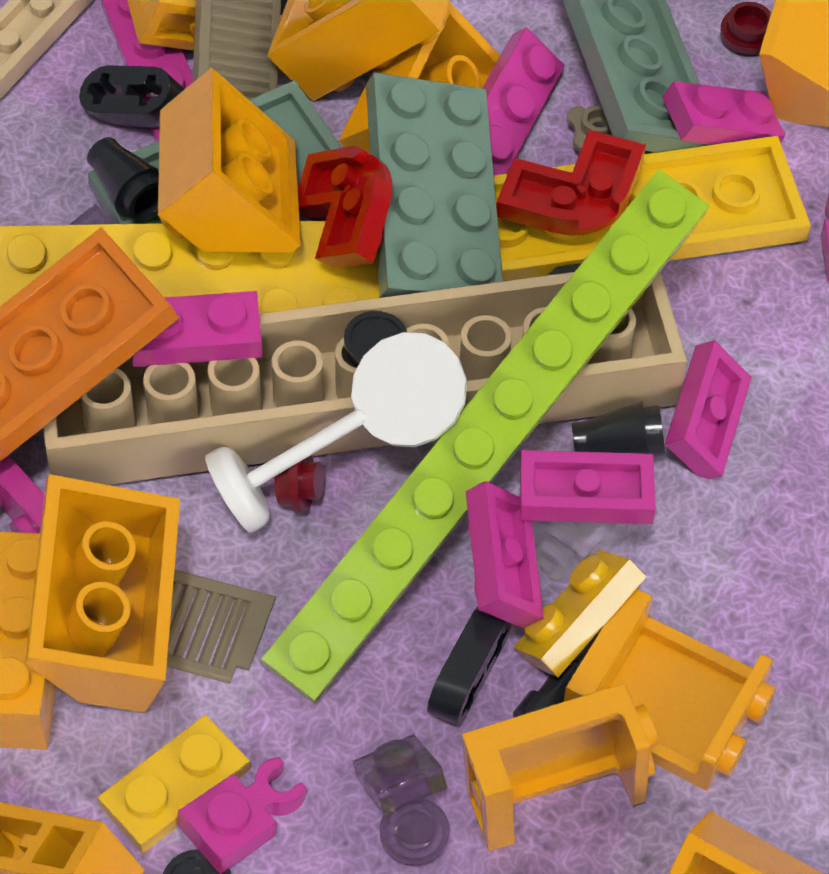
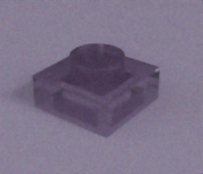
(399, 774)

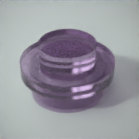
(415, 833)

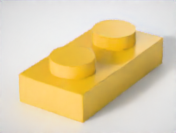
(593, 596)
(150, 795)

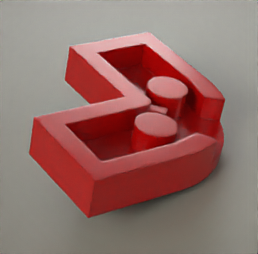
(355, 197)
(578, 200)

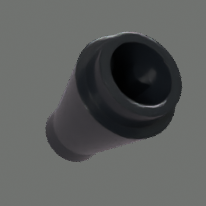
(126, 178)
(622, 431)

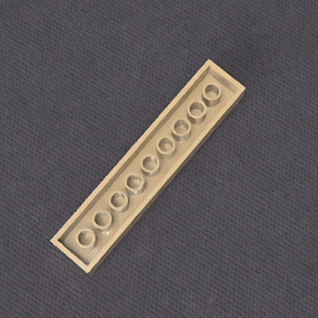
(172, 415)

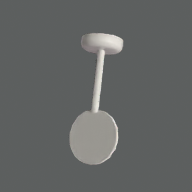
(401, 392)

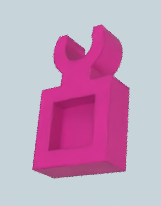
(237, 819)

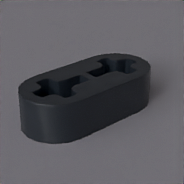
(135, 84)
(468, 667)

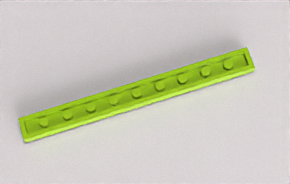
(483, 438)

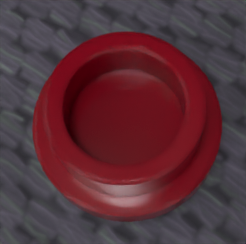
(745, 27)
(300, 485)

